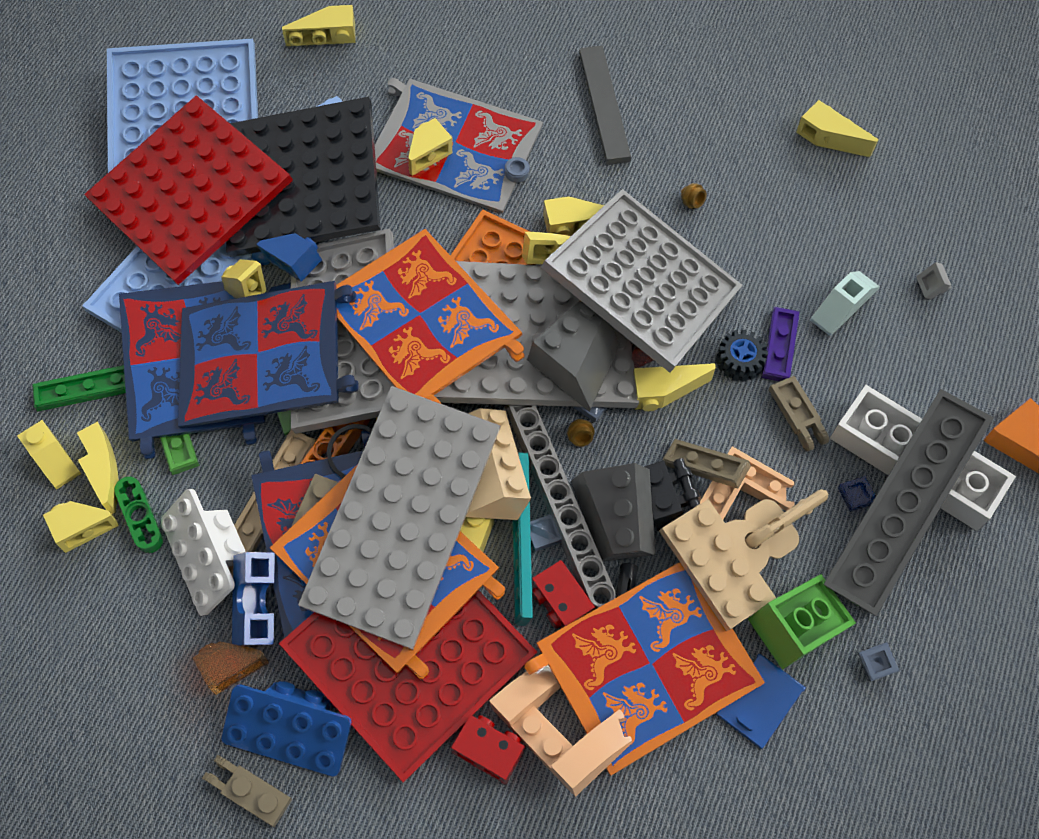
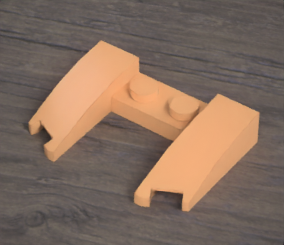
(759, 482)
(572, 765)

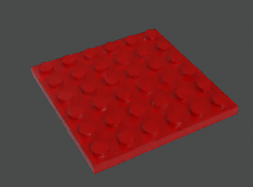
(188, 189)
(399, 713)

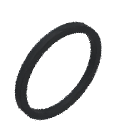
(335, 436)

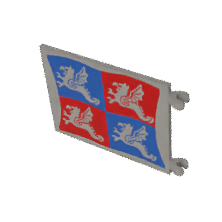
(481, 143)

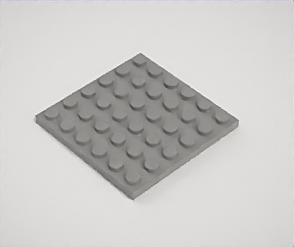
(642, 279)

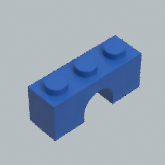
(249, 614)

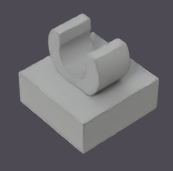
(933, 281)

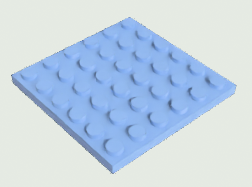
(157, 80)

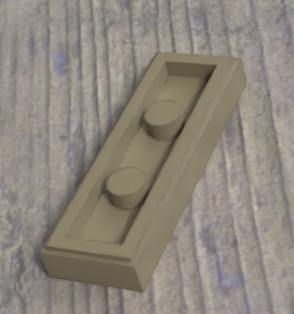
(708, 463)

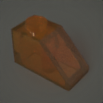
(227, 664)

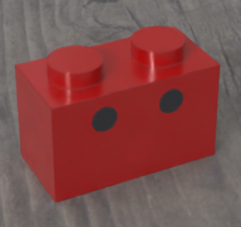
(560, 595)
(488, 748)

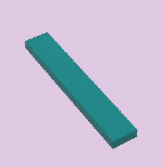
(522, 559)

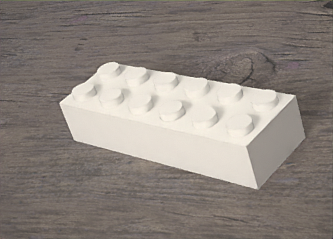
(879, 433)

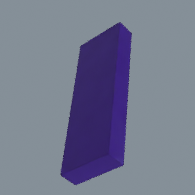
(780, 344)

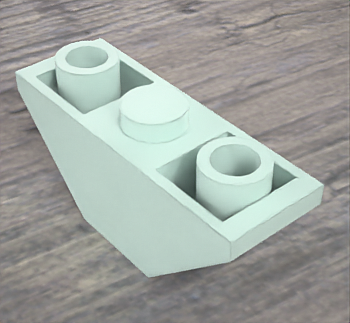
(843, 302)

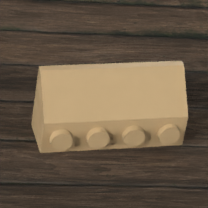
(503, 486)

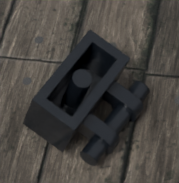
(665, 502)

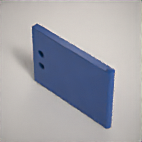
(764, 706)

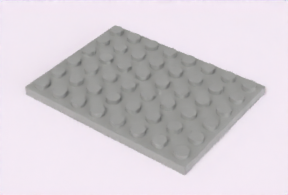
(533, 304)

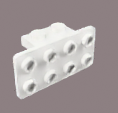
(203, 549)

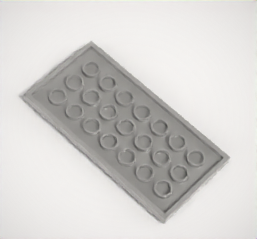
(339, 262)
(400, 517)

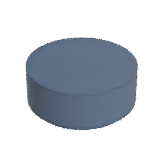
(517, 169)

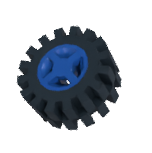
(745, 347)

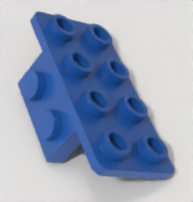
(287, 726)

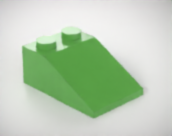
(801, 621)

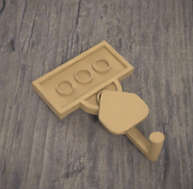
(729, 556)

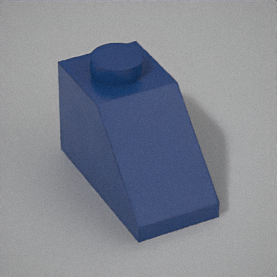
(291, 254)

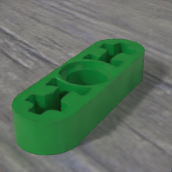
(148, 521)

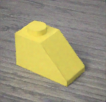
(428, 146)
(244, 279)
(49, 454)
(77, 524)

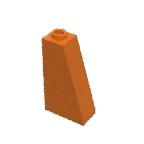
(1019, 435)

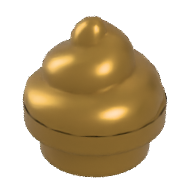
(693, 195)
(580, 432)

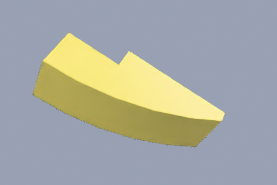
(540, 246)
(100, 465)

